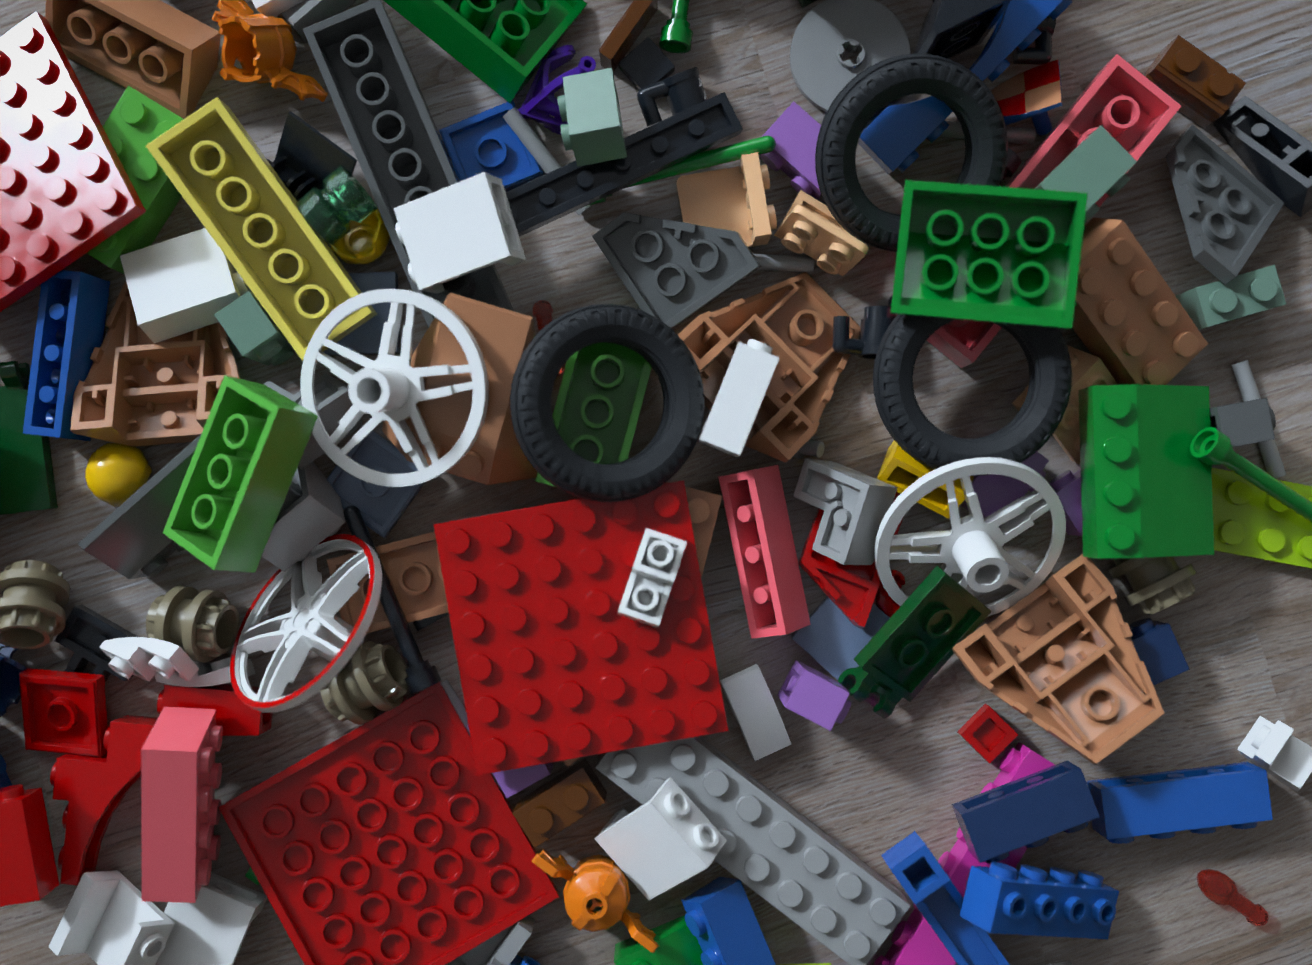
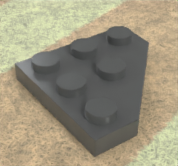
(1219, 204)
(674, 264)

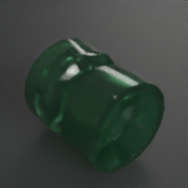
(336, 205)

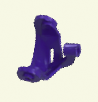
(540, 97)

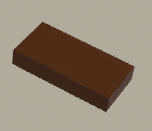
(626, 32)

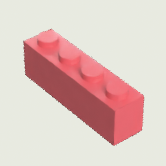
(764, 552)

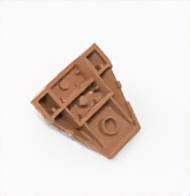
(798, 325)
(502, 340)
(150, 390)
(1067, 662)

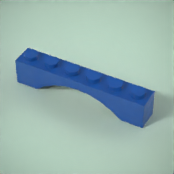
(903, 127)
(940, 902)

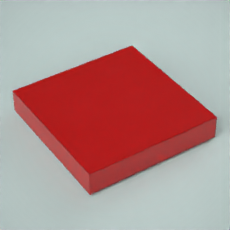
(64, 711)

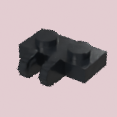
(84, 635)

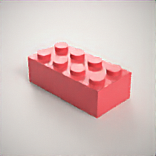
(180, 804)

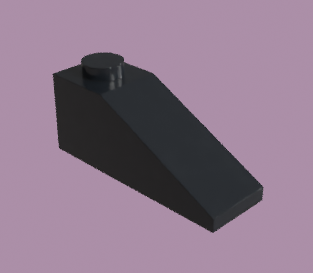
(1271, 152)

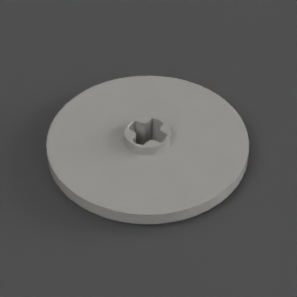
(831, 28)

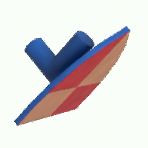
(1031, 96)

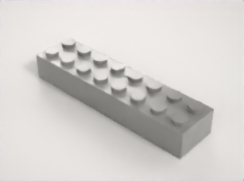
(770, 845)

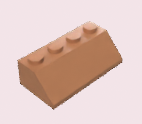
(139, 46)

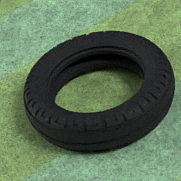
(868, 92)
(681, 402)
(1021, 438)

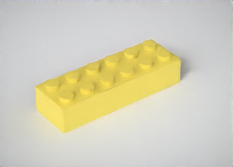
(257, 224)

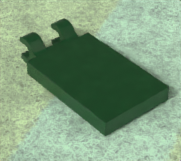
(25, 459)
(914, 643)

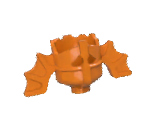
(263, 48)
(599, 879)

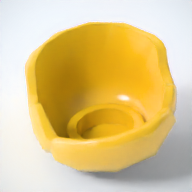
(364, 241)
(116, 472)

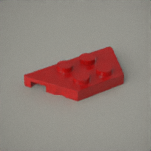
(848, 586)

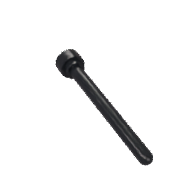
(420, 672)

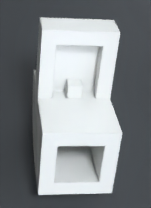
(1278, 752)

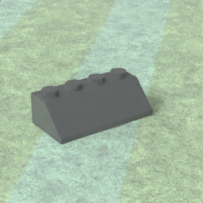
(133, 534)

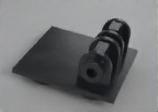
(307, 157)

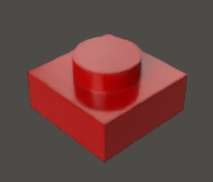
(987, 733)

